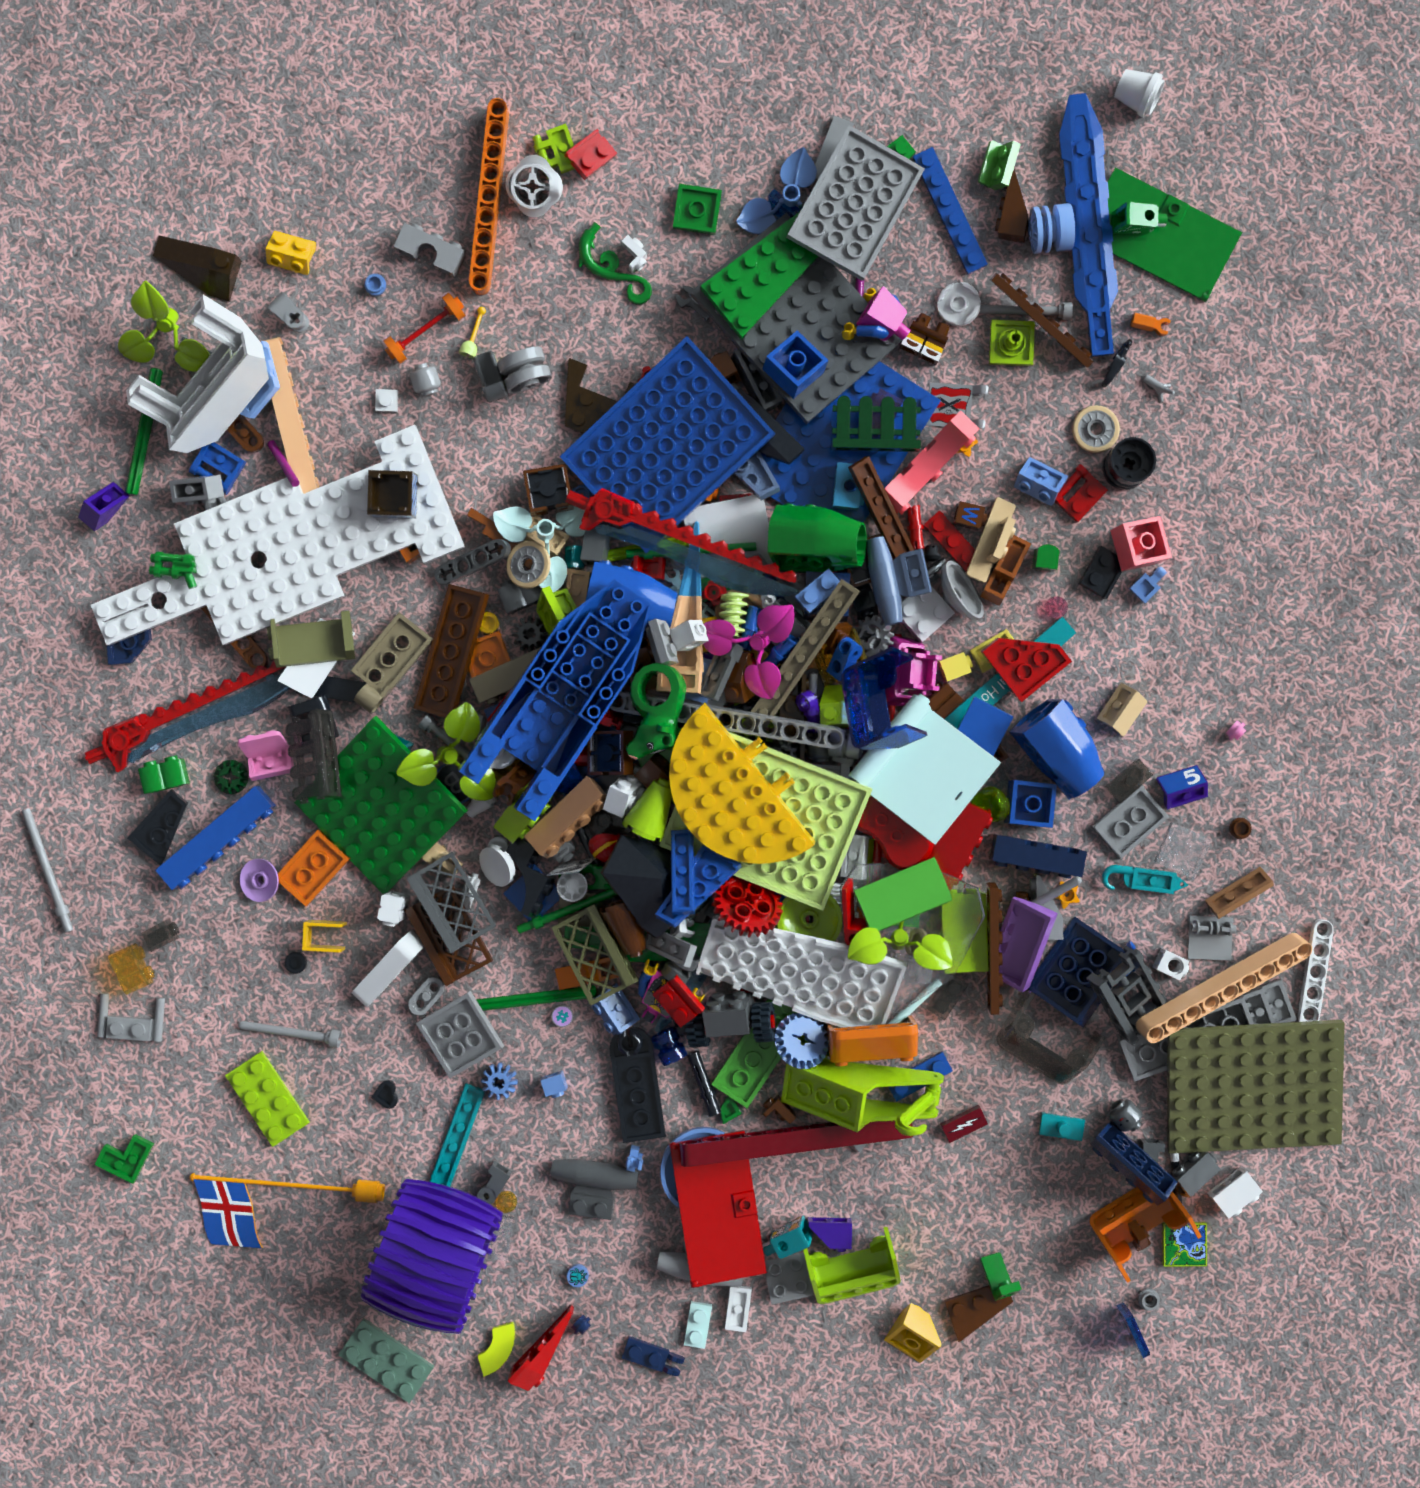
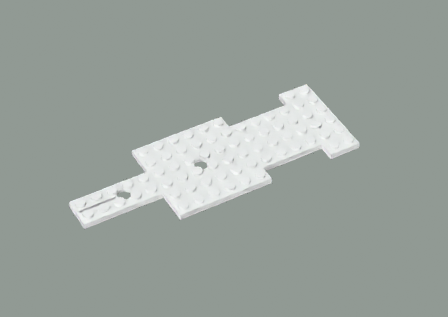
(305, 543)

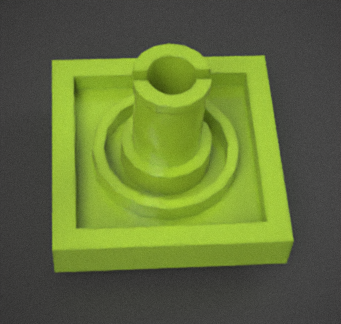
(1011, 342)

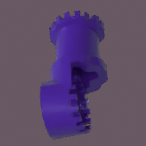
(812, 710)

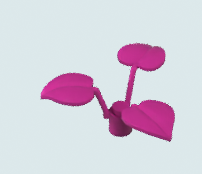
(774, 625)

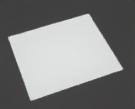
(734, 522)

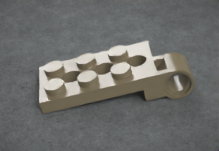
(374, 693)

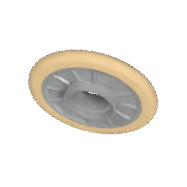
(1108, 423)
(539, 570)

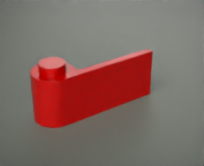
(851, 924)

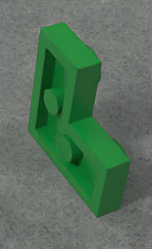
(128, 1163)

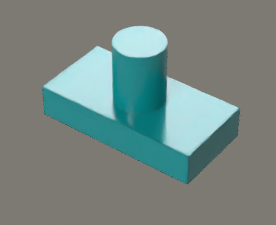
(1061, 1126)

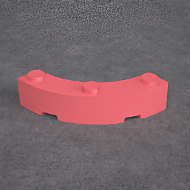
(930, 460)

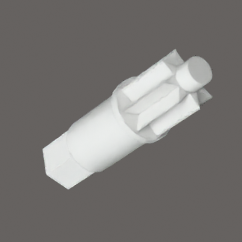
(475, 881)

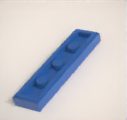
(682, 872)

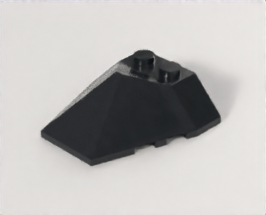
(642, 880)

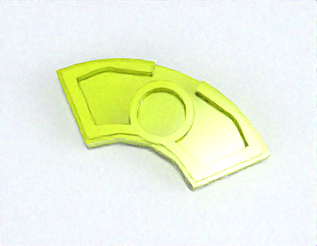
(499, 1349)

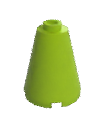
(651, 811)

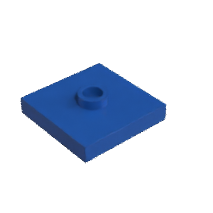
(517, 893)

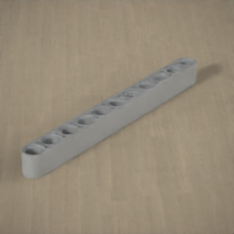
(757, 718)

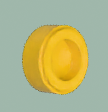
(489, 623)

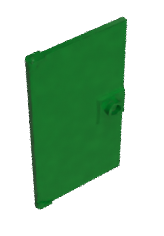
(1184, 252)

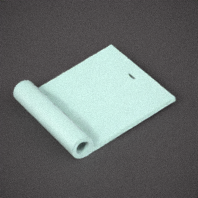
(928, 774)

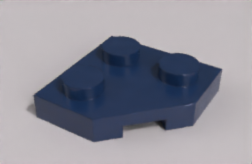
(128, 649)

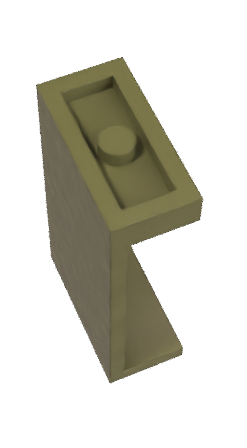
(312, 642)

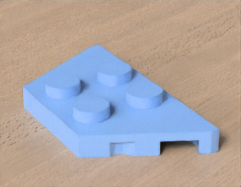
(268, 389)

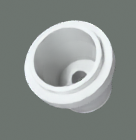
(1140, 91)

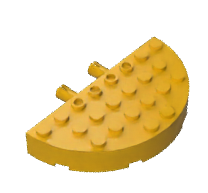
(728, 798)

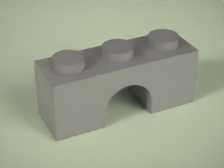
(414, 240)

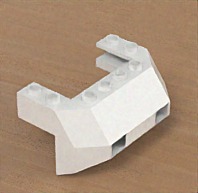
(216, 390)

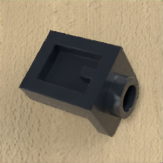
(865, 603)

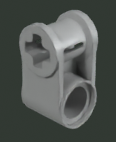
(287, 311)

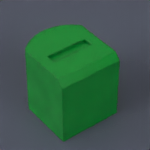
(1046, 558)

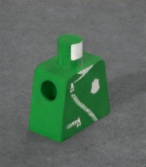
(1137, 219)

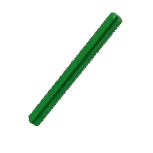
(141, 442)
(534, 998)

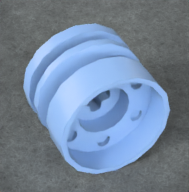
(1049, 228)

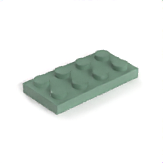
(386, 1360)

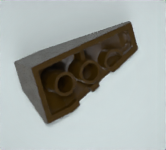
(203, 266)

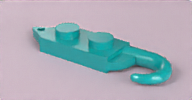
(1145, 879)

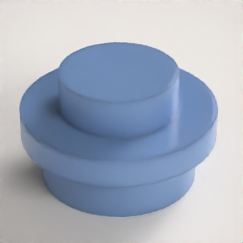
(375, 284)

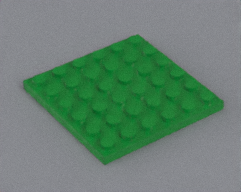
(381, 816)

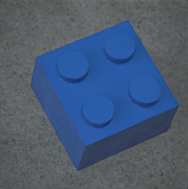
(795, 364)
(1031, 803)

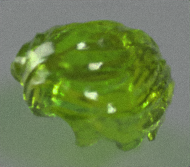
(993, 799)

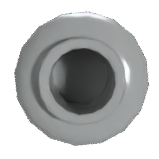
(425, 379)

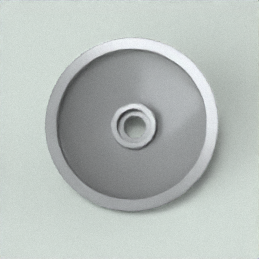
(960, 591)

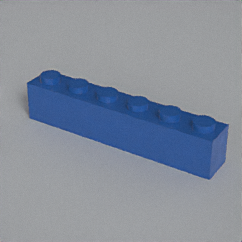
(215, 838)

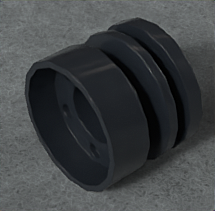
(1133, 452)

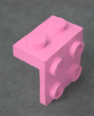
(266, 755)

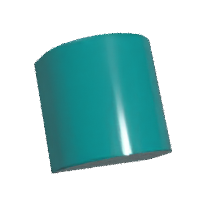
(572, 557)

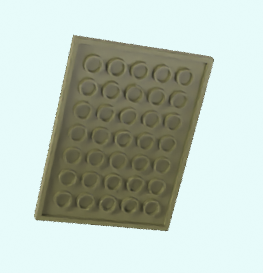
(1255, 1086)

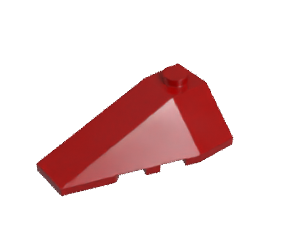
(532, 1365)

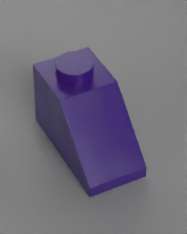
(102, 506)
(833, 1232)

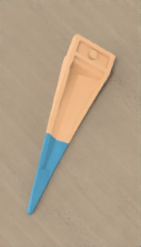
(687, 608)

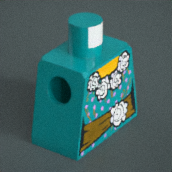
(789, 1238)

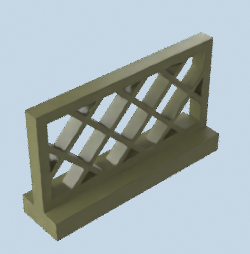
(613, 950)

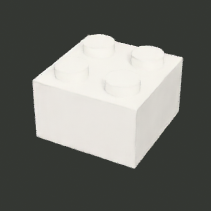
(925, 614)

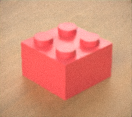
(1140, 543)

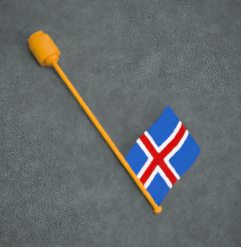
(230, 1212)

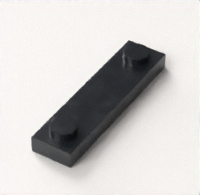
(339, 689)

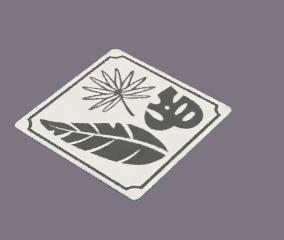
(572, 866)

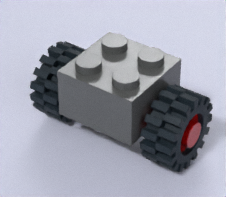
(732, 1016)

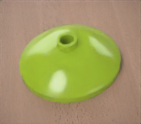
(826, 923)

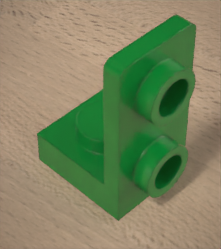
(998, 1277)

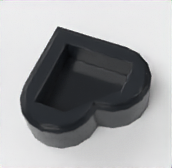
(386, 1095)

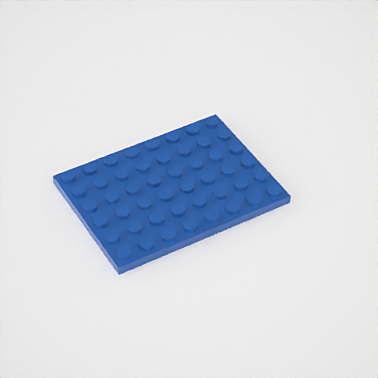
(670, 438)
(812, 473)

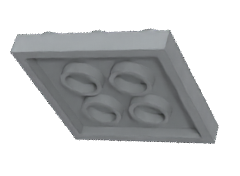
(460, 1034)

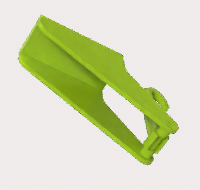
(841, 1094)

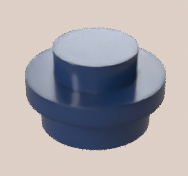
(581, 1325)

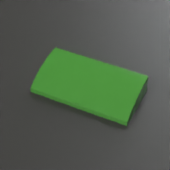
(903, 895)

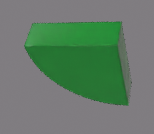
(729, 1110)

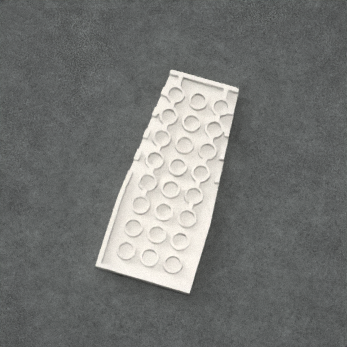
(803, 974)

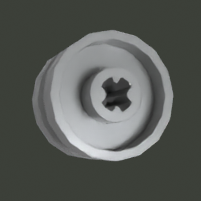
(524, 370)

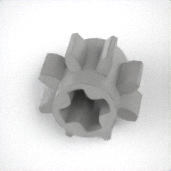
(788, 746)
(565, 852)

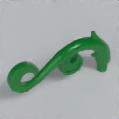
(610, 273)

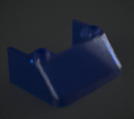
(867, 703)

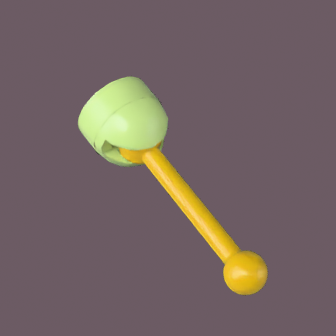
(469, 347)

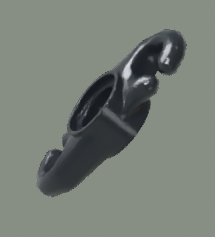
(1118, 362)

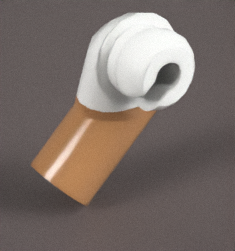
(761, 601)

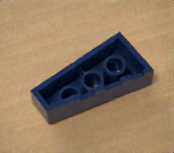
(1037, 855)

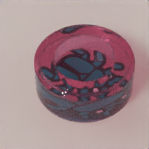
(1056, 607)

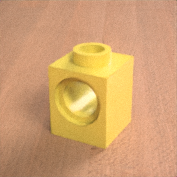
(955, 666)

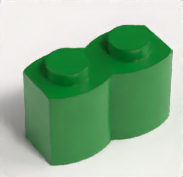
(163, 776)

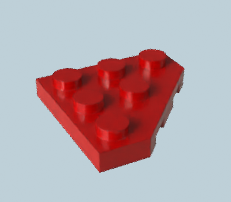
(1025, 664)

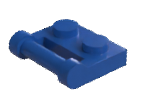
(221, 460)

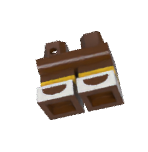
(934, 339)

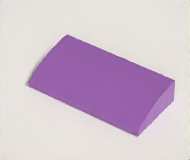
(1024, 940)

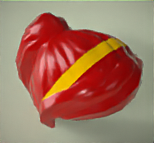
(602, 845)

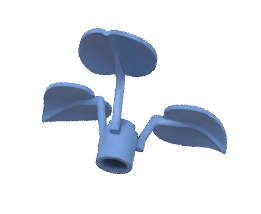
(795, 173)

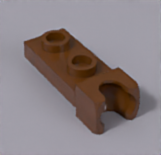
(514, 782)

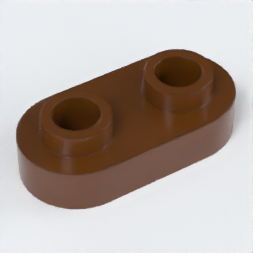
(245, 434)

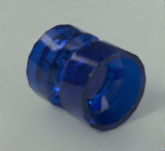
(670, 1053)

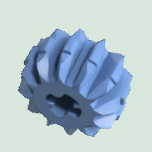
(501, 1074)

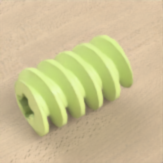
(733, 611)

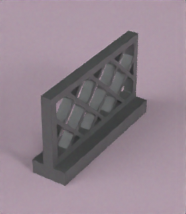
(434, 911)

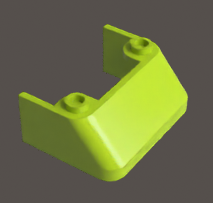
(853, 1272)

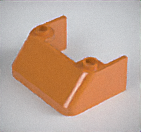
(873, 1042)
(1112, 1222)

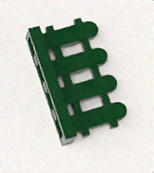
(887, 432)

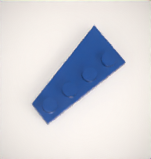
(710, 873)

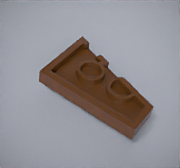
(973, 1310)

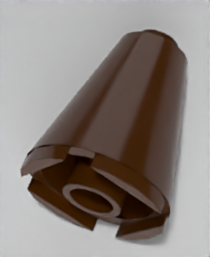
(624, 928)

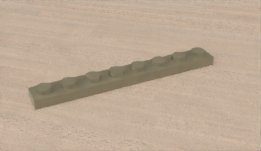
(807, 648)

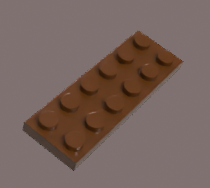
(451, 650)

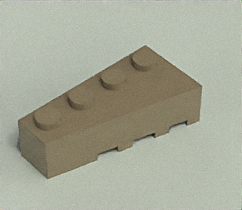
(500, 679)

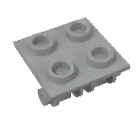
(1210, 937)
(788, 1278)

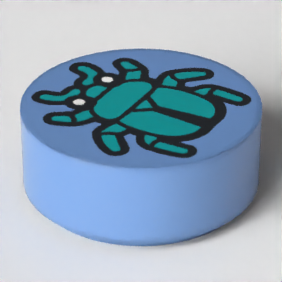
(577, 1275)

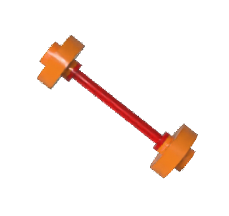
(453, 306)

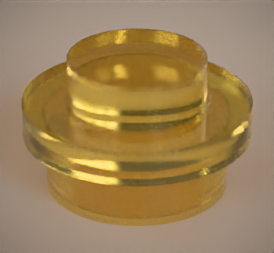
(506, 1201)

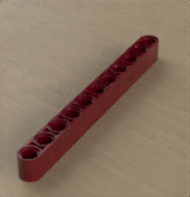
(783, 1141)

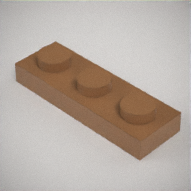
(1239, 892)

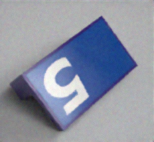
(1183, 786)

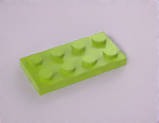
(267, 1098)

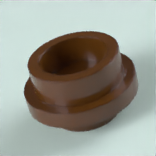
(1240, 828)

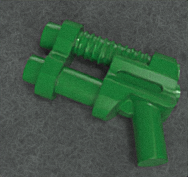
(181, 566)

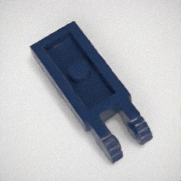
(651, 1356)

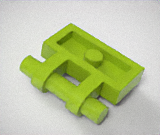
(560, 142)

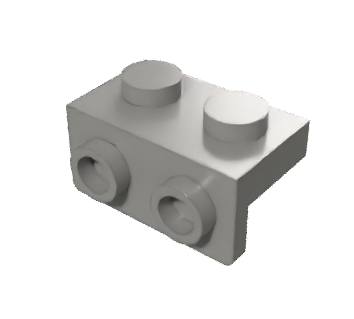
(661, 642)

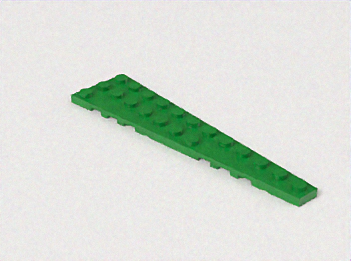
(765, 272)

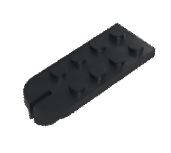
(637, 1086)

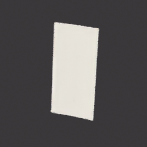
(306, 677)

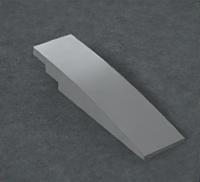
(1258, 1006)

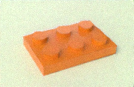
(312, 868)

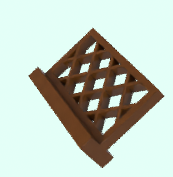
(435, 947)

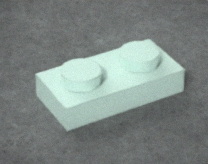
(697, 1324)

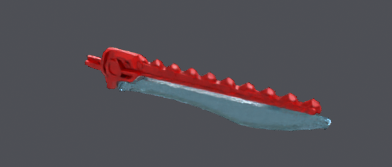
(617, 510)
(129, 734)

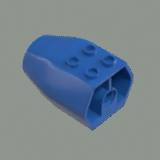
(660, 596)
(1060, 746)

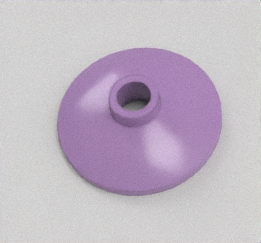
(251, 880)

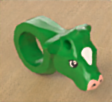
(659, 723)

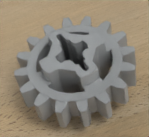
(871, 638)

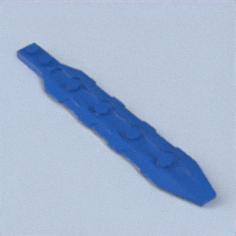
(1088, 194)

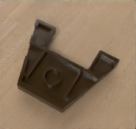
(583, 405)

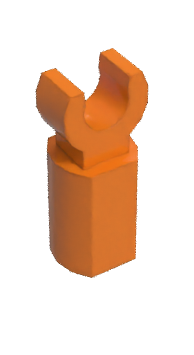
(1149, 323)

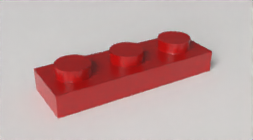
(950, 539)

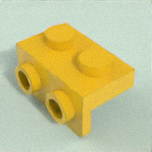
(290, 252)

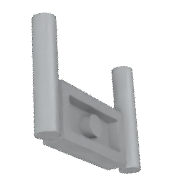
(130, 1027)

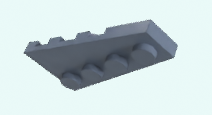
(758, 477)

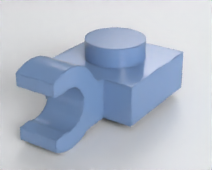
(1146, 586)
(634, 1159)

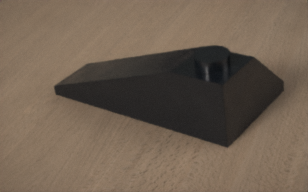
(782, 445)

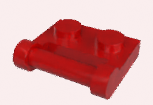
(1084, 498)

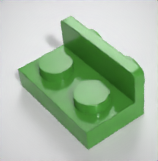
(998, 164)

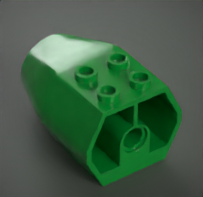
(815, 539)

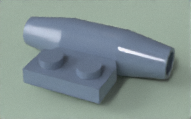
(897, 577)

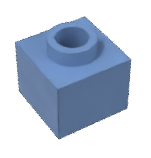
(554, 1084)

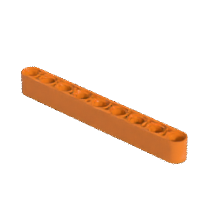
(487, 186)

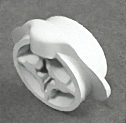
(554, 187)

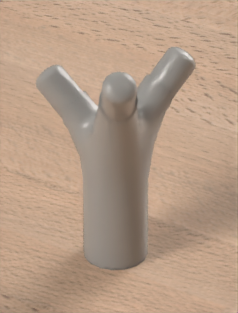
(1158, 387)

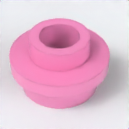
(1236, 731)

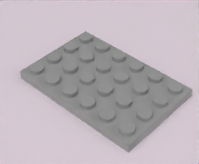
(855, 203)

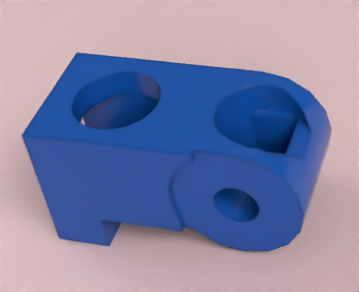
(845, 655)

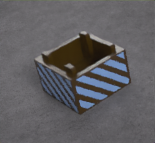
(392, 494)

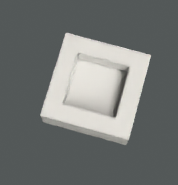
(386, 400)

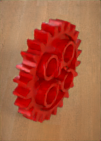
(756, 904)

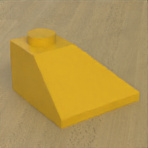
(914, 1333)

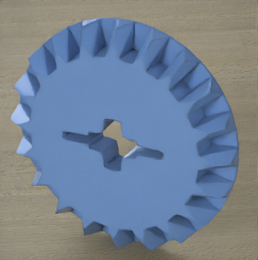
(790, 1047)

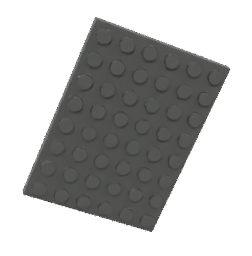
(818, 309)

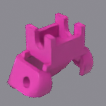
(915, 674)

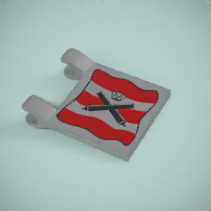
(953, 400)

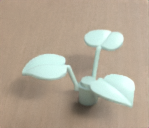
(515, 522)

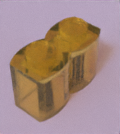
(131, 968)

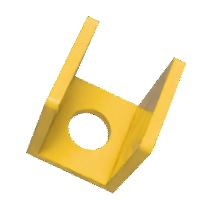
(307, 936)

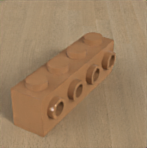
(566, 818)

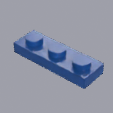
(936, 1063)

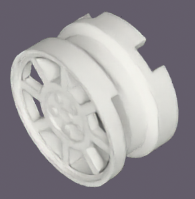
(572, 886)

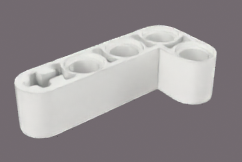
(388, 968)

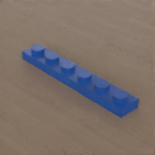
(950, 211)

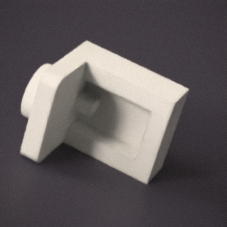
(635, 247)

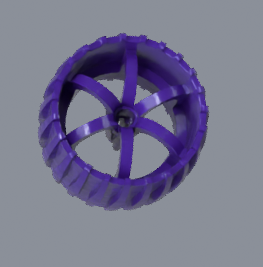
(431, 1256)

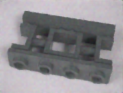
(1113, 1000)

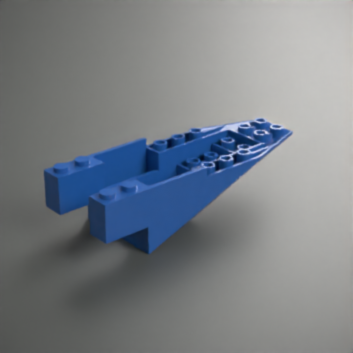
(564, 693)

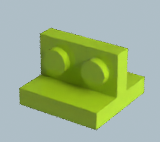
(554, 607)

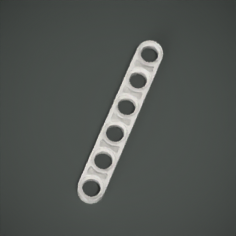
(1317, 982)

